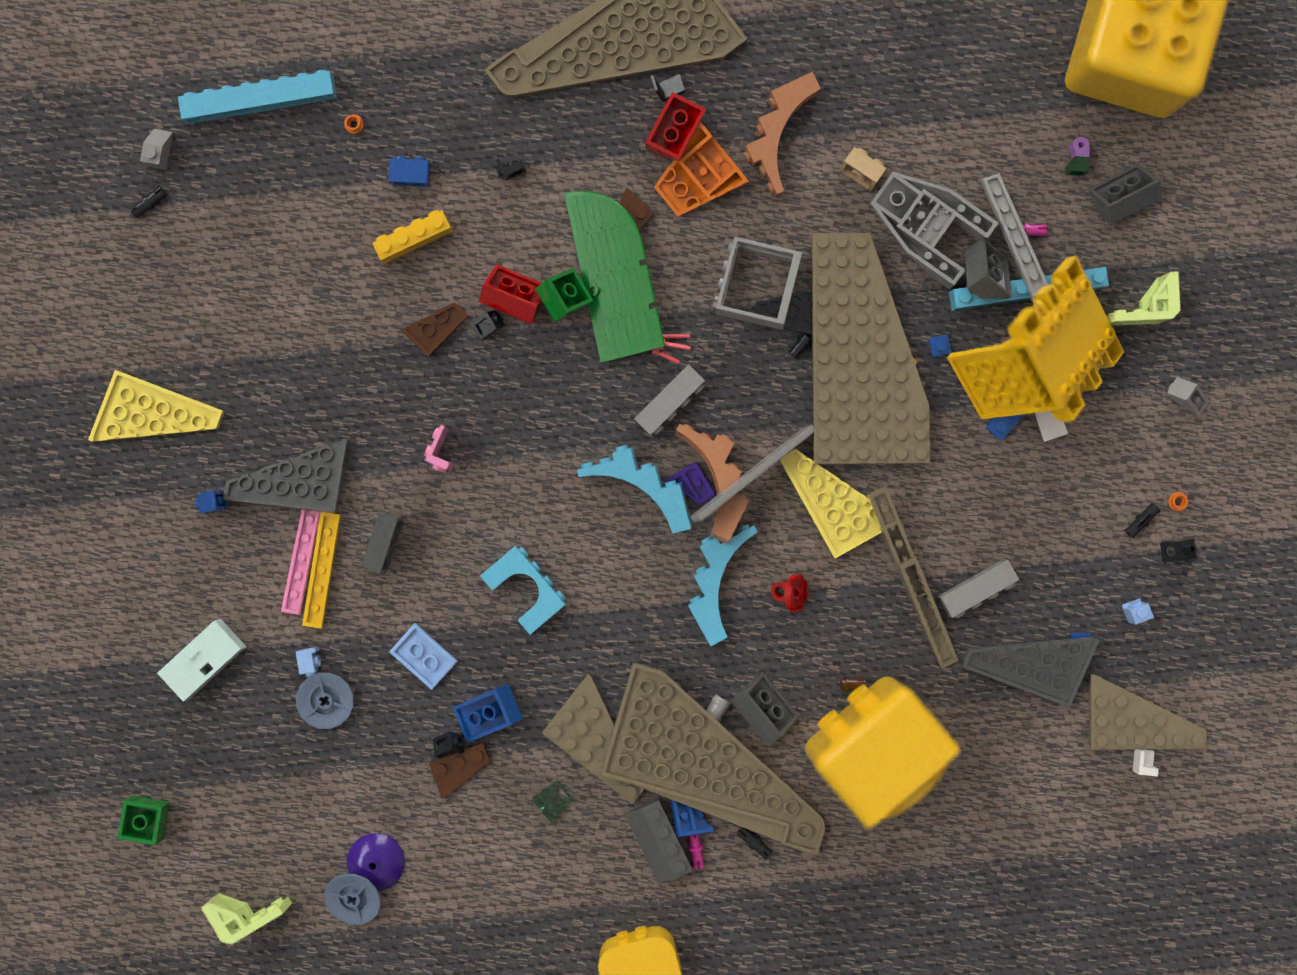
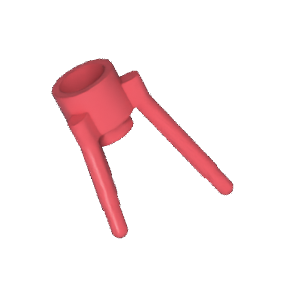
(669, 344)

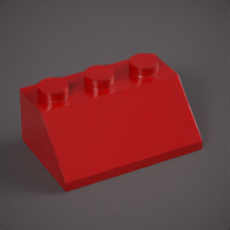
(674, 127)
(511, 294)

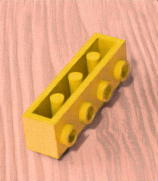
(412, 237)

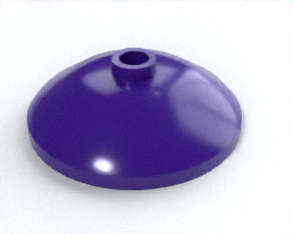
(383, 852)

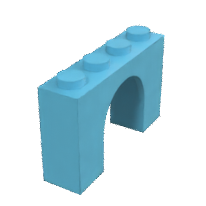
(517, 563)

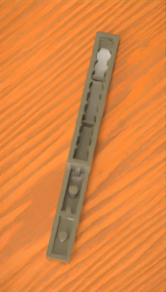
(912, 576)

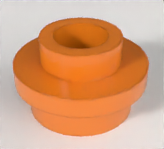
(351, 118)
(1183, 498)

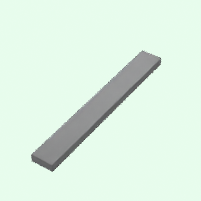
(1014, 234)
(752, 474)

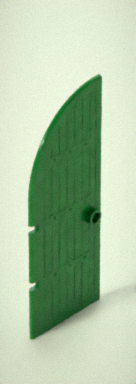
(611, 270)

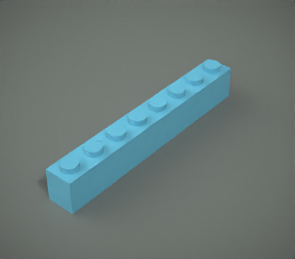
(257, 97)
(962, 299)

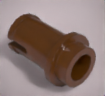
(851, 683)

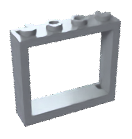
(764, 250)

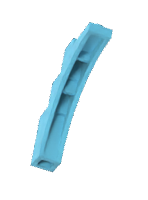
(625, 467)
(706, 608)

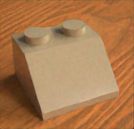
(862, 168)

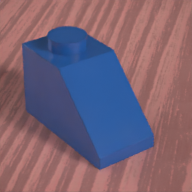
(210, 502)

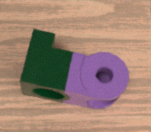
(1079, 153)

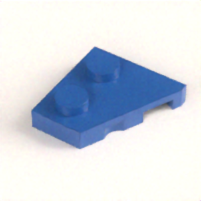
(688, 820)

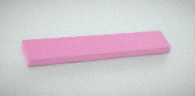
(301, 562)

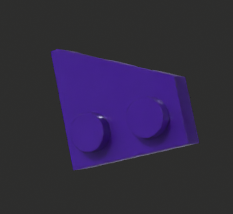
(694, 483)

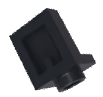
(513, 169)
(487, 324)
(447, 744)

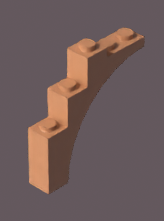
(770, 126)
(714, 455)

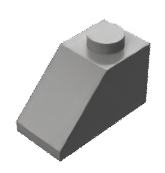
(157, 149)
(1188, 395)

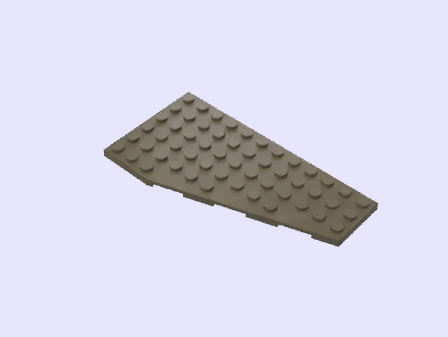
(864, 375)

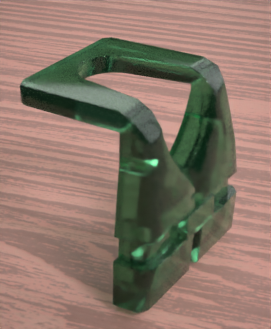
(549, 803)

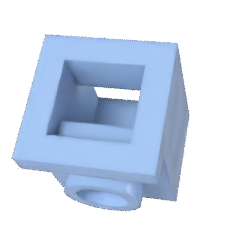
(1137, 611)
(308, 661)

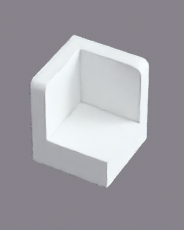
(1144, 762)

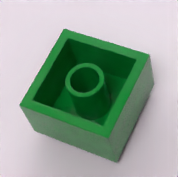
(564, 294)
(143, 820)

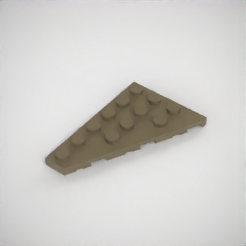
(1130, 722)
(585, 731)

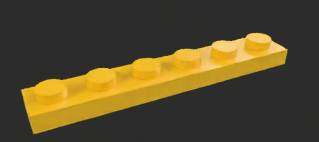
(321, 570)

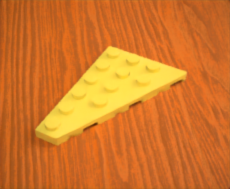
(144, 409)
(838, 510)

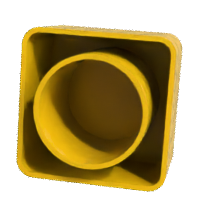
(1145, 52)
(881, 750)

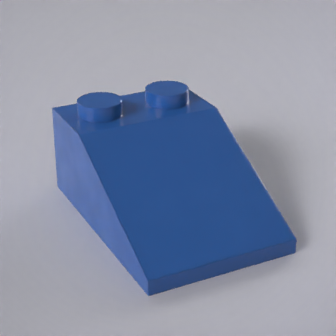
(487, 713)

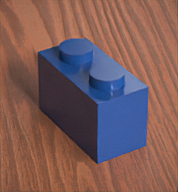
(409, 171)

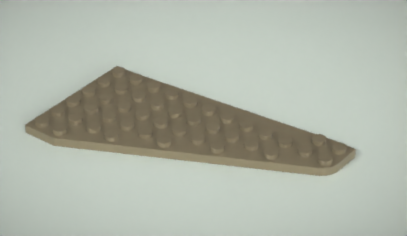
(617, 42)
(686, 755)

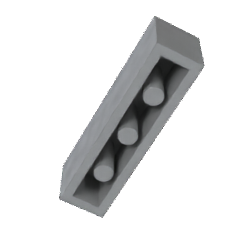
(669, 400)
(978, 588)

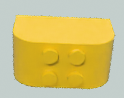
(640, 953)

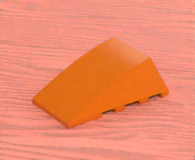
(700, 174)

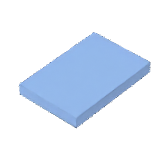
(423, 656)

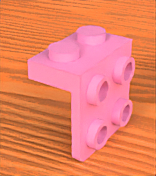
(432, 451)

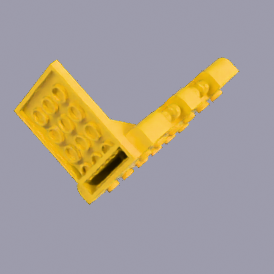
(1050, 353)

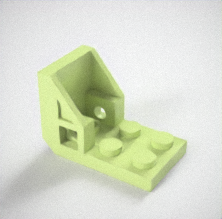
(1161, 299)
(227, 919)

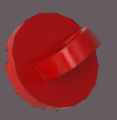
(795, 592)

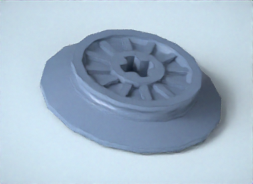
(311, 695)
(352, 899)

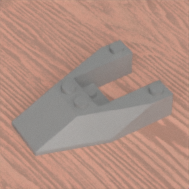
(920, 215)

